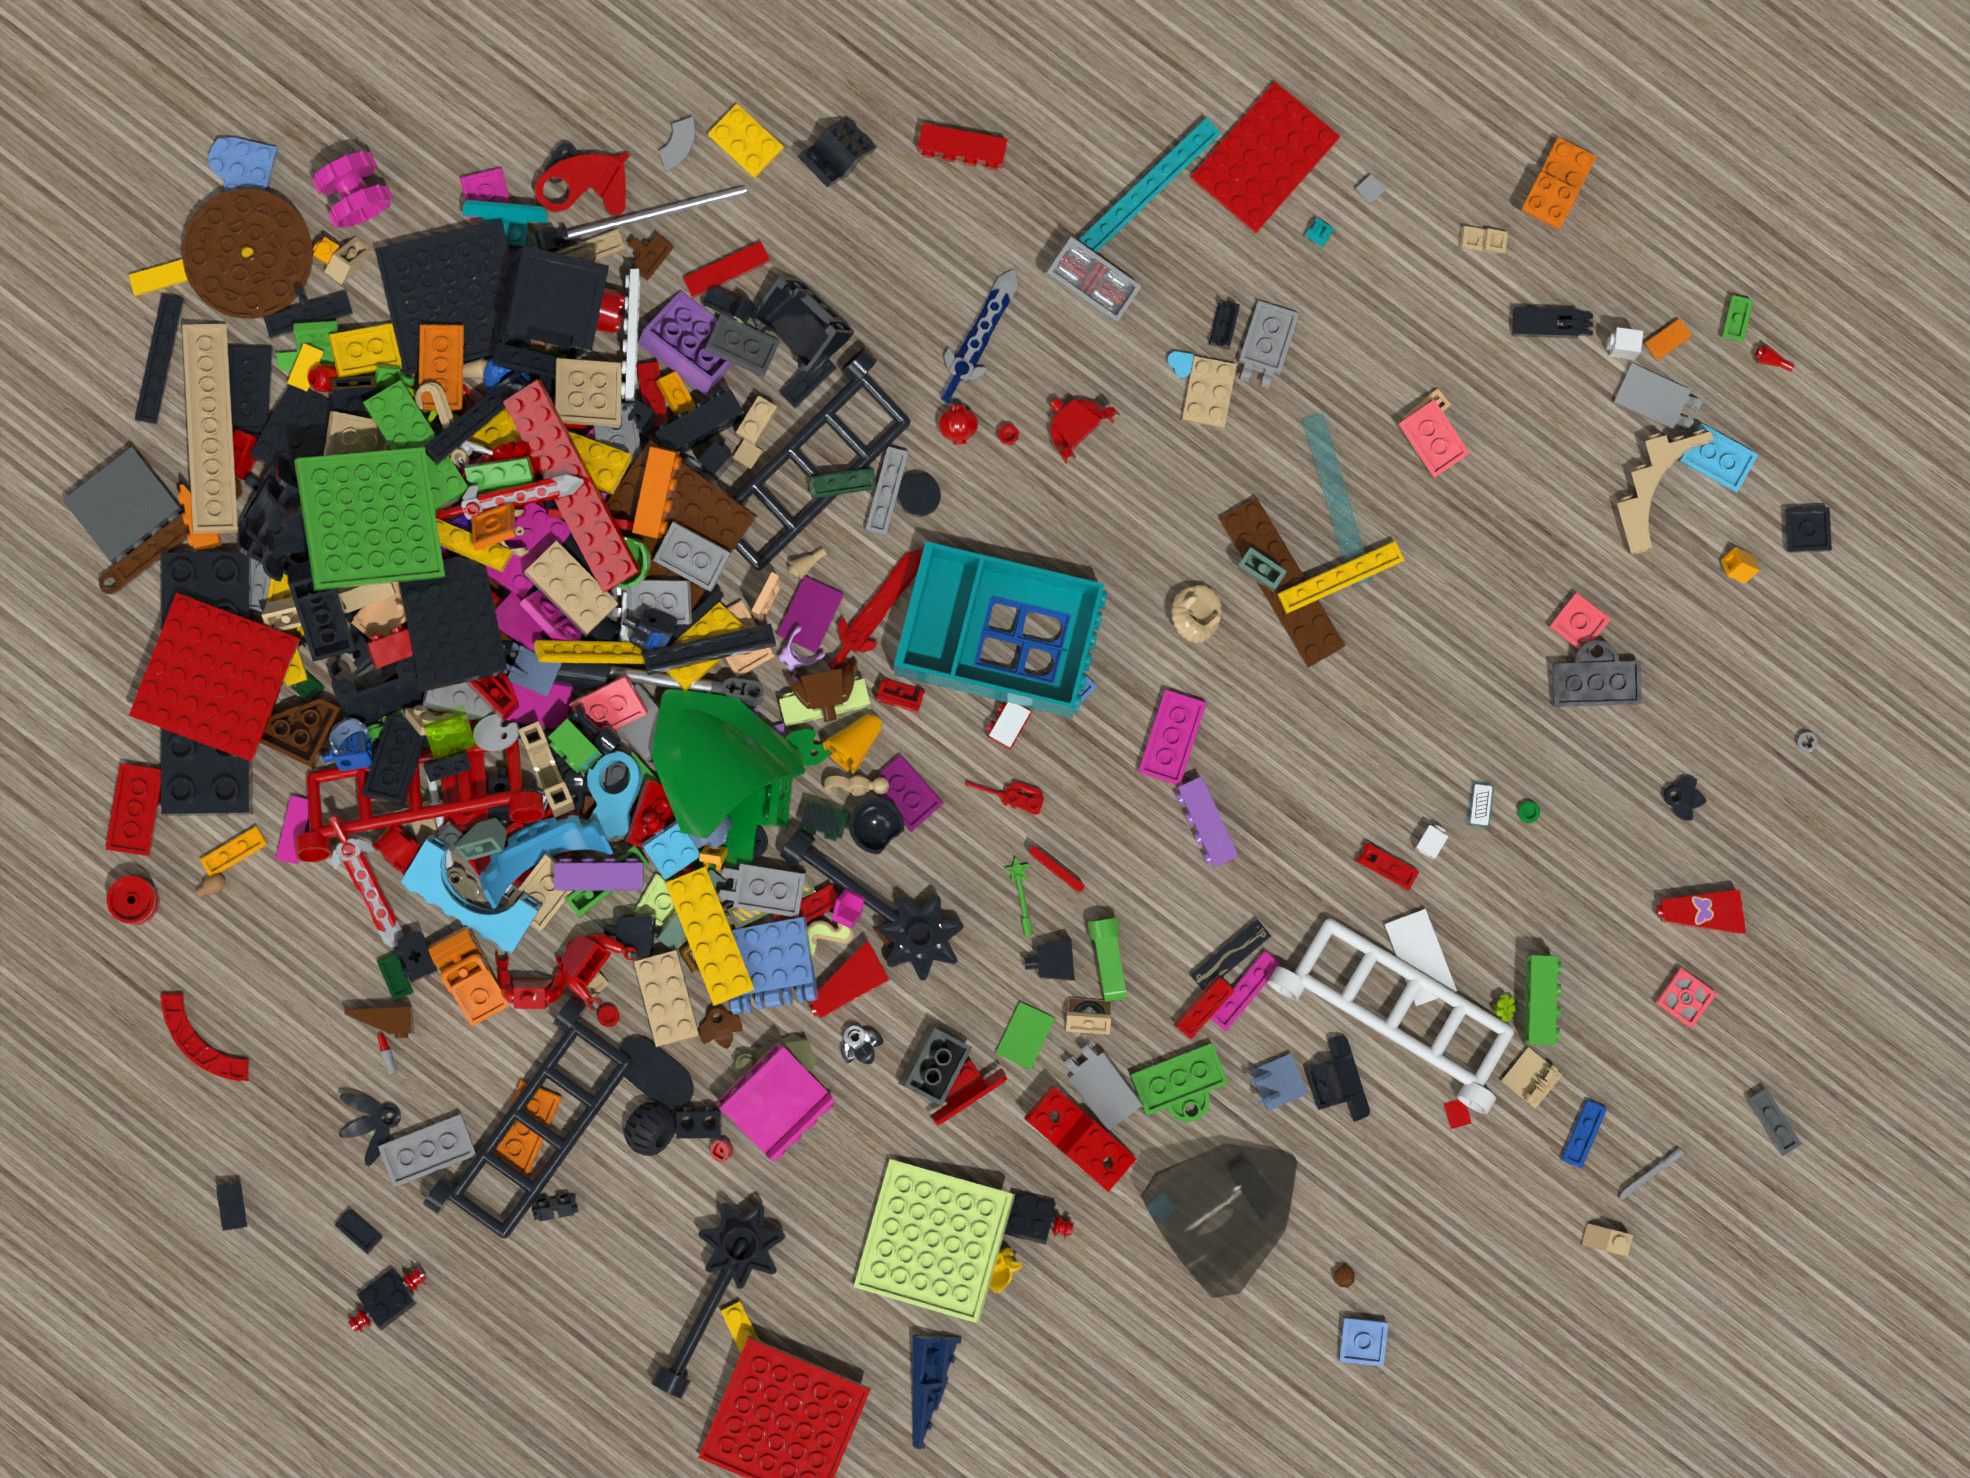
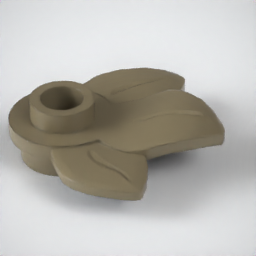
(465, 886)

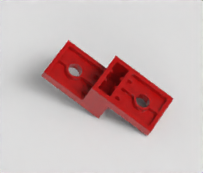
(1080, 1138)

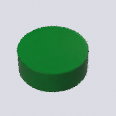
(1528, 812)

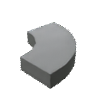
(680, 144)

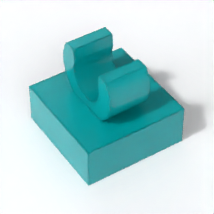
(1319, 232)

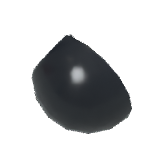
(875, 824)

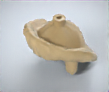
(1196, 613)

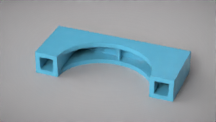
(430, 879)

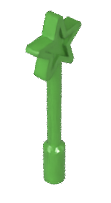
(1018, 874)

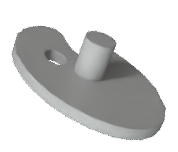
(490, 733)

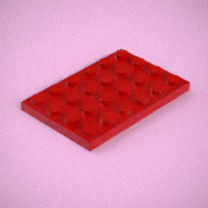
(1265, 157)

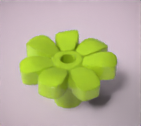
(1504, 1007)

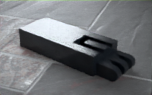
(1544, 321)

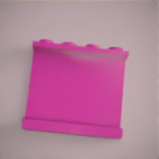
(775, 1102)

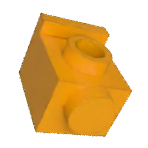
(324, 250)

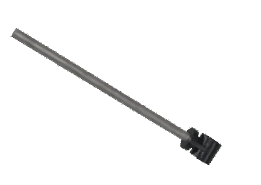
(550, 240)

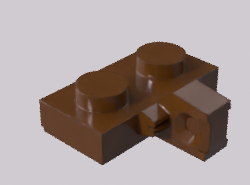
(649, 255)

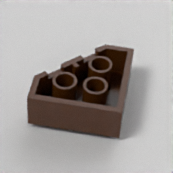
(302, 731)

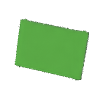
(1025, 1035)

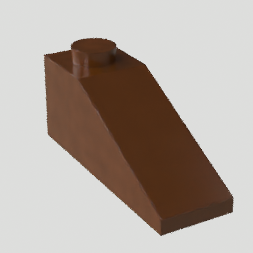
(392, 1020)

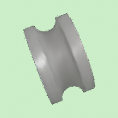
(1813, 745)

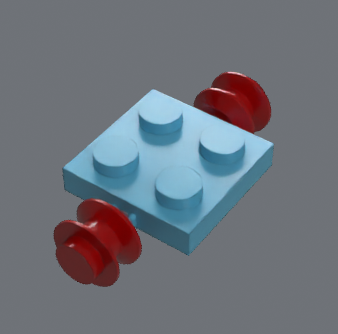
(669, 847)

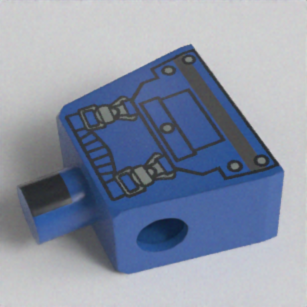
(354, 752)

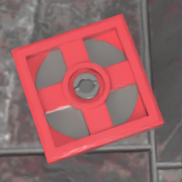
(1686, 998)

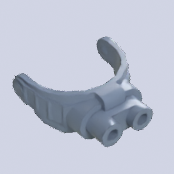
(343, 730)

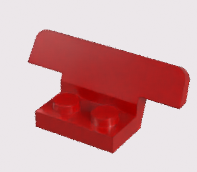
(966, 1090)

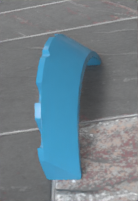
(530, 846)

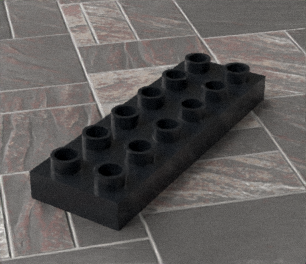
(194, 775)

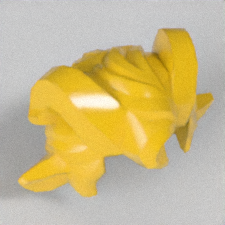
(1004, 1270)

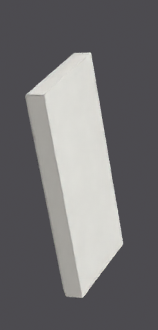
(1418, 947)

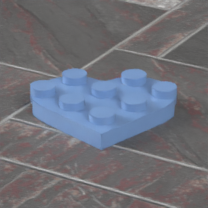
(242, 163)

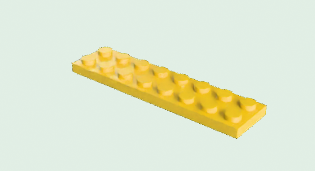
(602, 461)

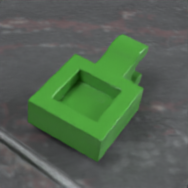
(390, 374)

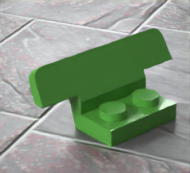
(313, 334)

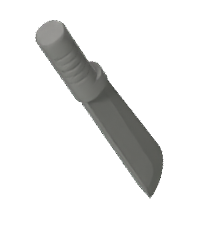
(1662, 1165)

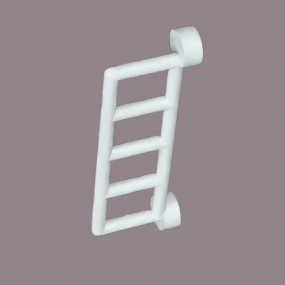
(1473, 1091)

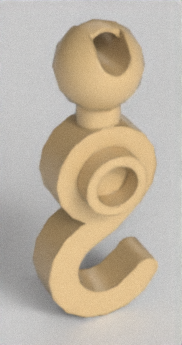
(858, 785)

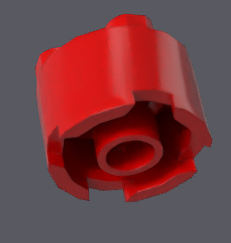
(609, 319)
(397, 849)

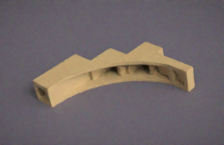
(1636, 511)

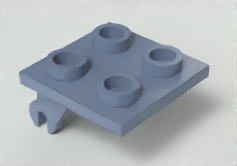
(531, 673)
(1278, 1082)

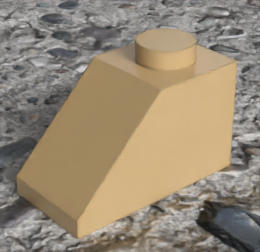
(348, 260)
(1607, 1240)

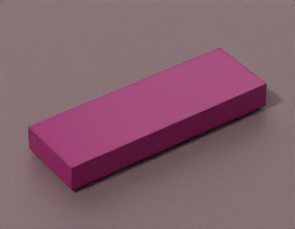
(294, 825)

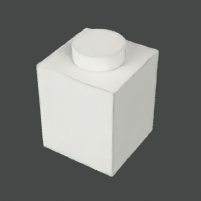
(1432, 841)

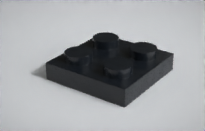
(1808, 529)

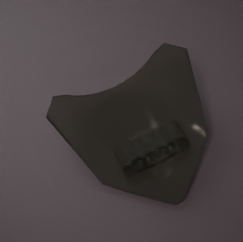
(1223, 1212)

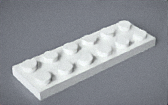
(631, 327)

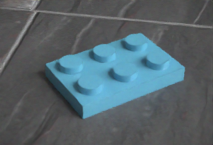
(1721, 460)

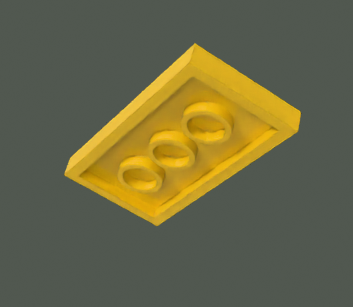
(714, 623)

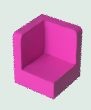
(848, 908)

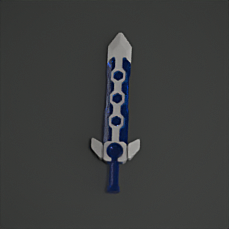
(978, 337)

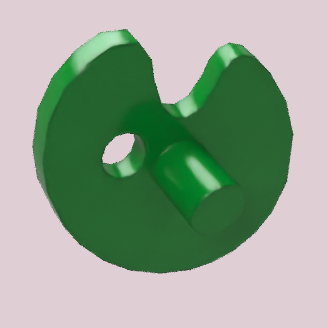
(803, 741)

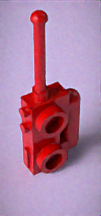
(1011, 796)

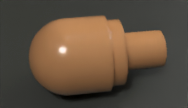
(211, 885)

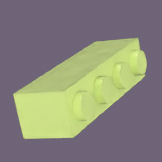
(796, 713)

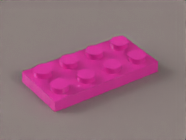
(1172, 737)

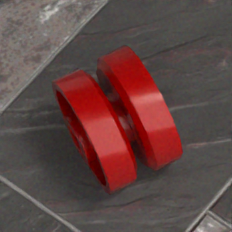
(145, 905)

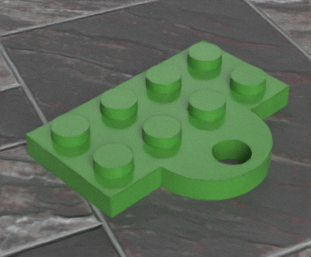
(1181, 1083)

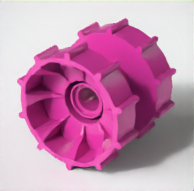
(347, 178)

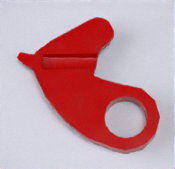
(584, 172)

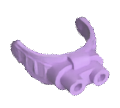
(794, 659)

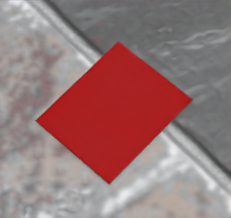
(1457, 1114)

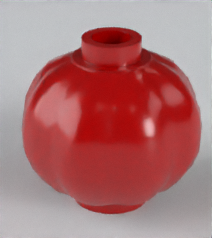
(958, 424)

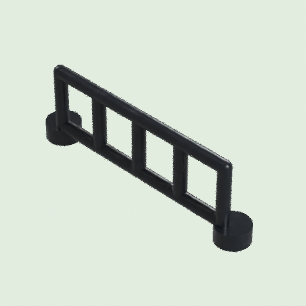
(856, 372)
(569, 1023)

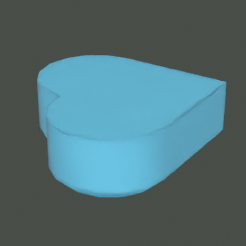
(1181, 363)

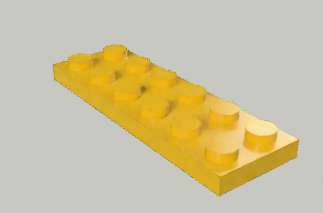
(710, 936)

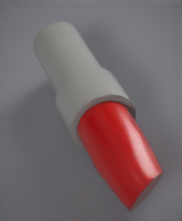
(386, 1054)

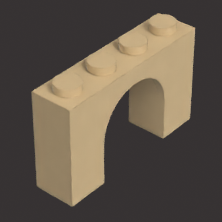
(546, 769)

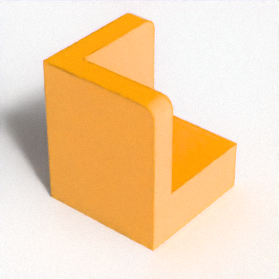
(1740, 565)

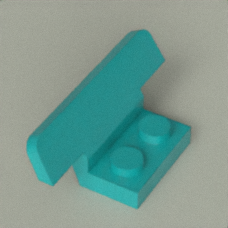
(513, 215)

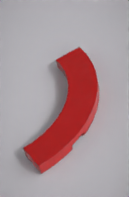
(194, 1047)

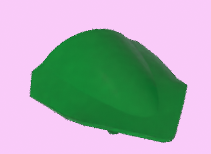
(715, 756)

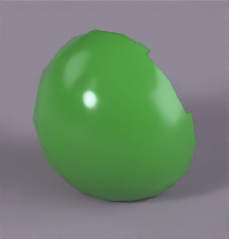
(643, 558)

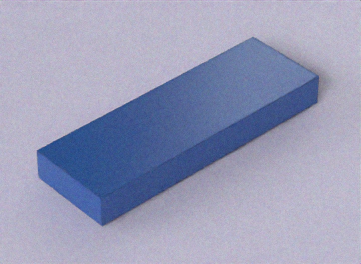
(1584, 1134)

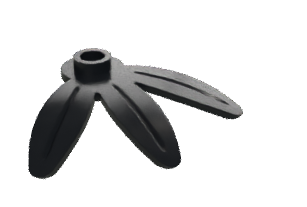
(378, 1120)

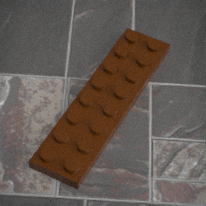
(1307, 626)

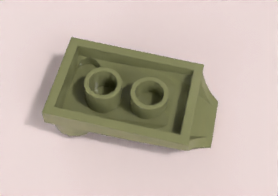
(795, 1045)

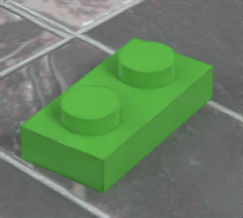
(1737, 318)

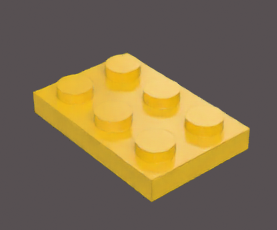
(745, 141)
(363, 349)

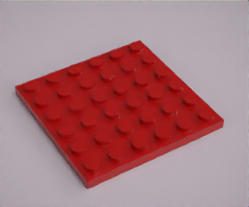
(214, 677)
(783, 1417)

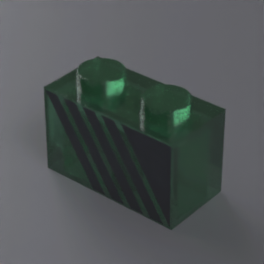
(824, 821)

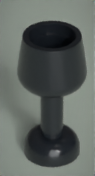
(604, 738)

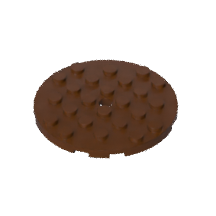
(215, 248)

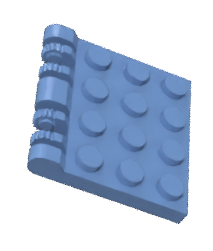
(776, 959)

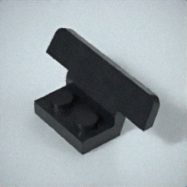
(1339, 1080)

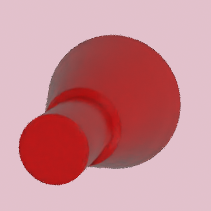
(1769, 356)

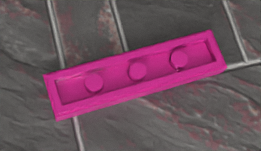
(1246, 990)

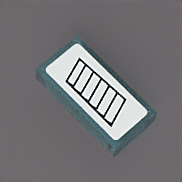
(1481, 805)

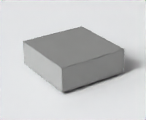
(1370, 189)

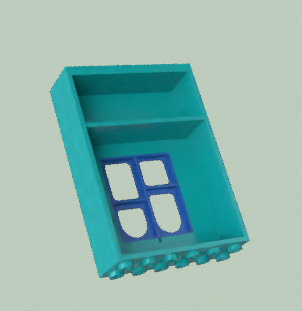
(952, 617)

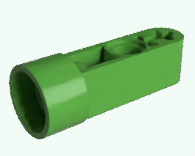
(1105, 934)

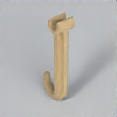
(444, 412)

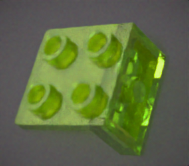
(449, 735)

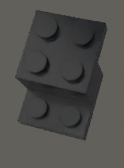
(837, 152)

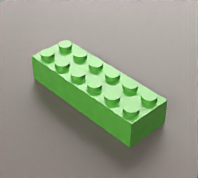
(406, 428)

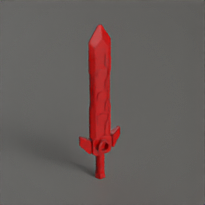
(876, 609)

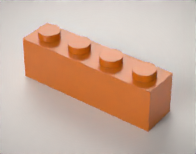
(656, 492)

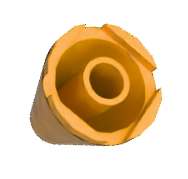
(853, 742)

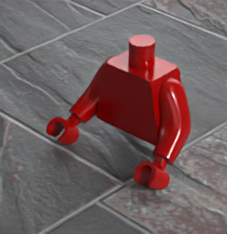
(1075, 423)
(510, 451)
(584, 960)
(530, 992)

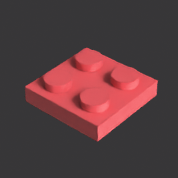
(1579, 621)

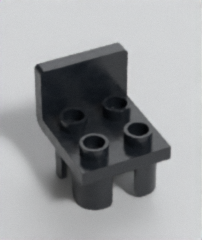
(274, 523)

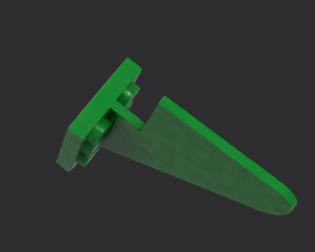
(764, 808)

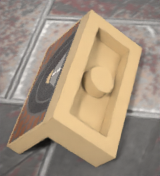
(1088, 1016)

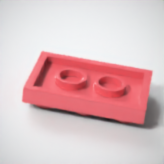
(1433, 438)
(612, 704)

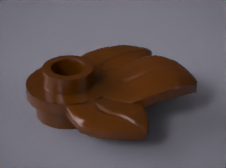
(720, 1030)

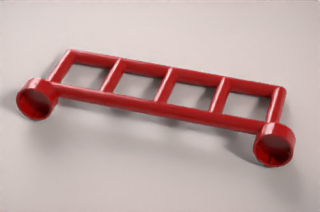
(316, 844)

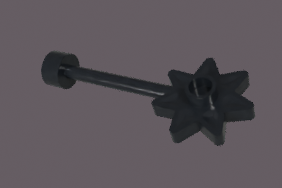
(917, 934)
(739, 1248)

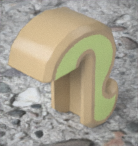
(824, 931)

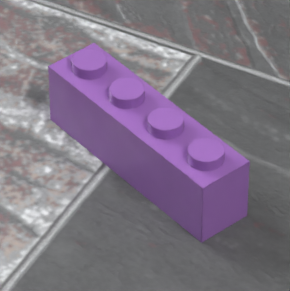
(1207, 822)
(599, 876)

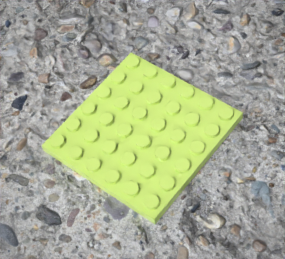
(934, 1241)

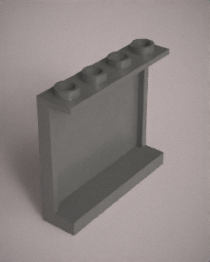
(122, 505)

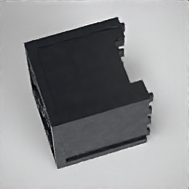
(551, 300)

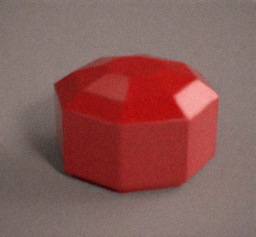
(1008, 435)

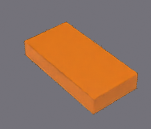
(1668, 339)

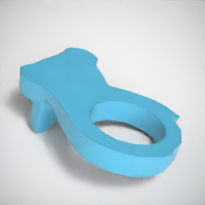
(614, 809)

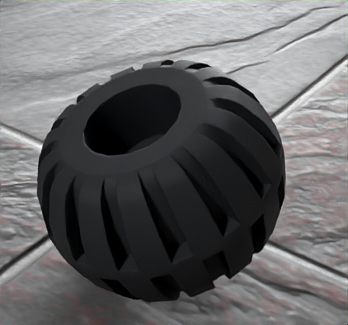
(650, 1128)

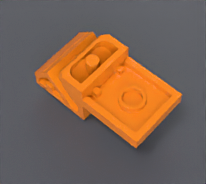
(1558, 183)
(467, 975)

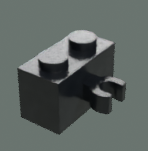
(351, 392)

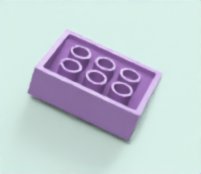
(680, 339)

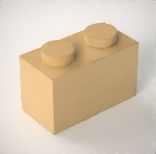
(757, 421)

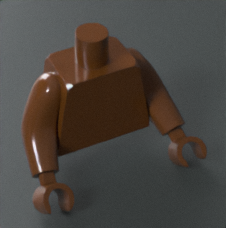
(824, 689)

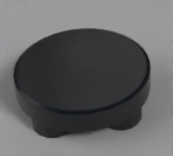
(919, 495)

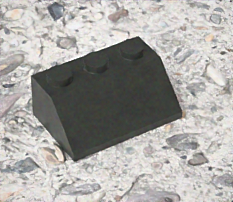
(935, 1065)

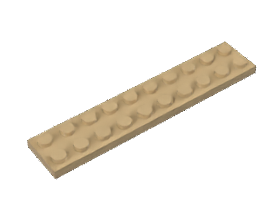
(209, 428)

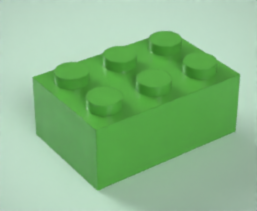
(579, 750)

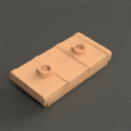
(381, 615)

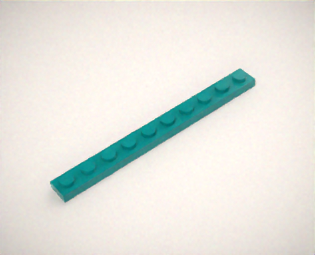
(1149, 186)

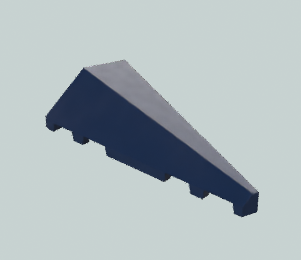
(930, 1365)

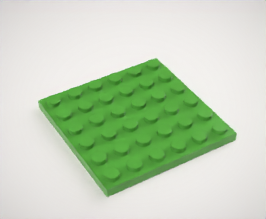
(369, 518)

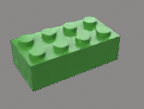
(1541, 1000)

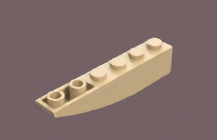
(283, 614)

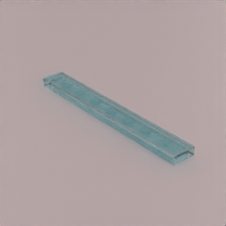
(1334, 490)

